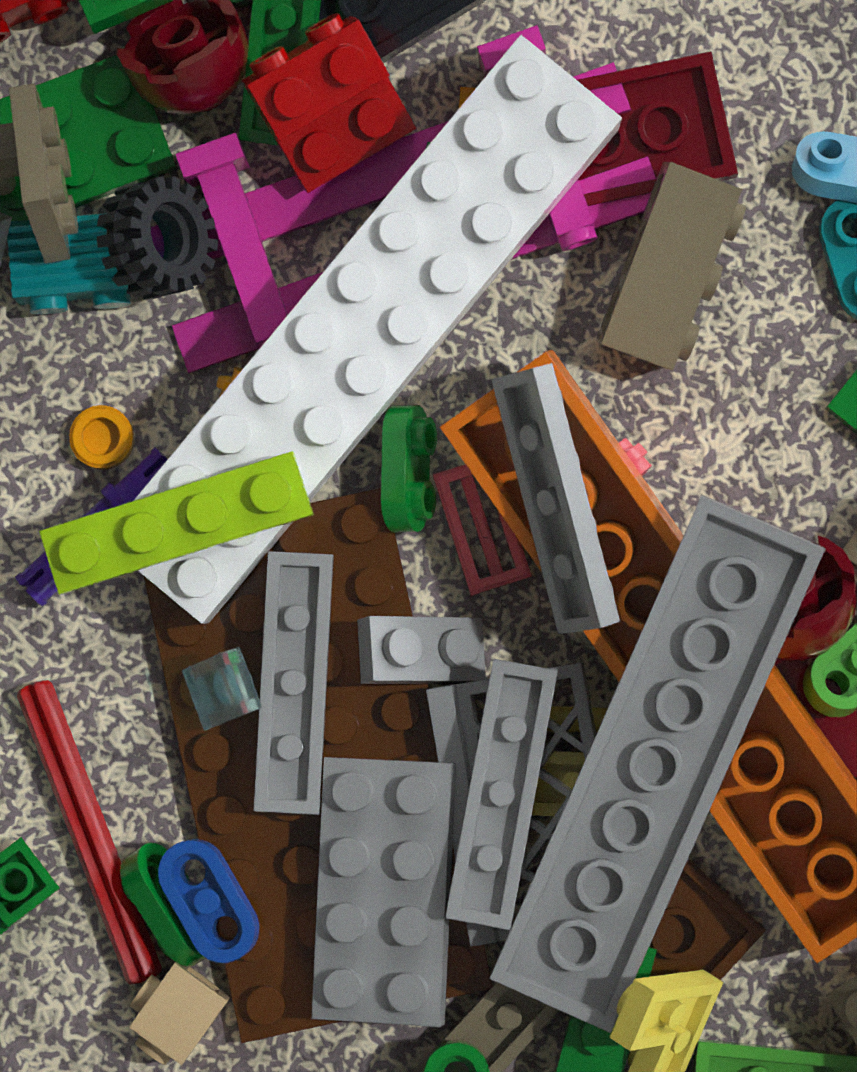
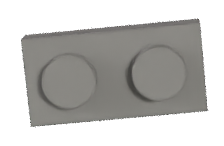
(421, 650)

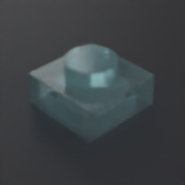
(221, 688)

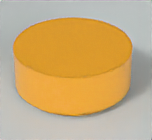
(101, 437)

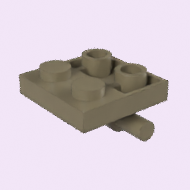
(41, 160)

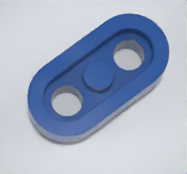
(204, 904)

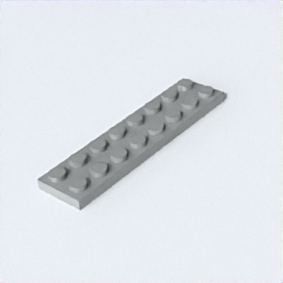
(657, 762)

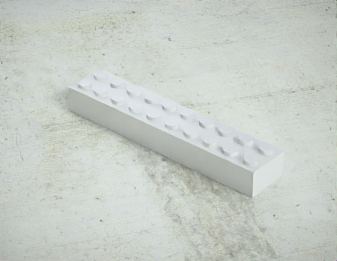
(389, 299)

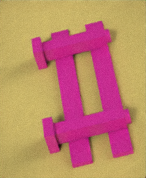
(283, 207)

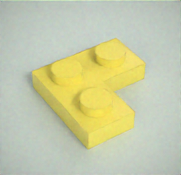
(664, 1019)

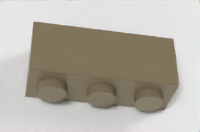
(671, 266)

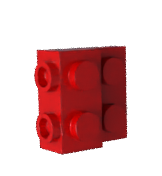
(328, 100)

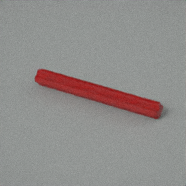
(88, 830)

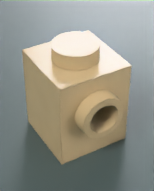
(175, 1013)

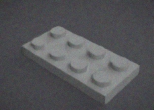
(384, 891)

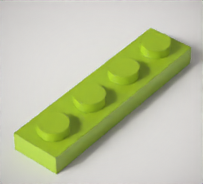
(176, 523)

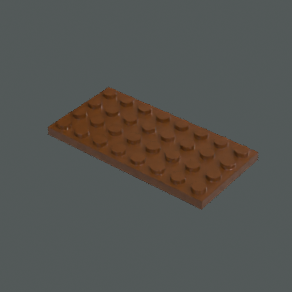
(279, 852)

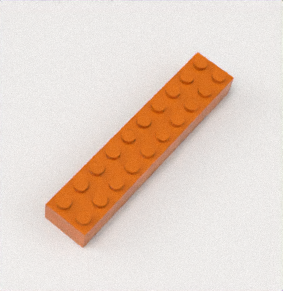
(787, 790)

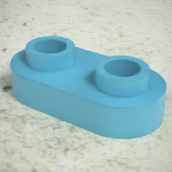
(823, 176)

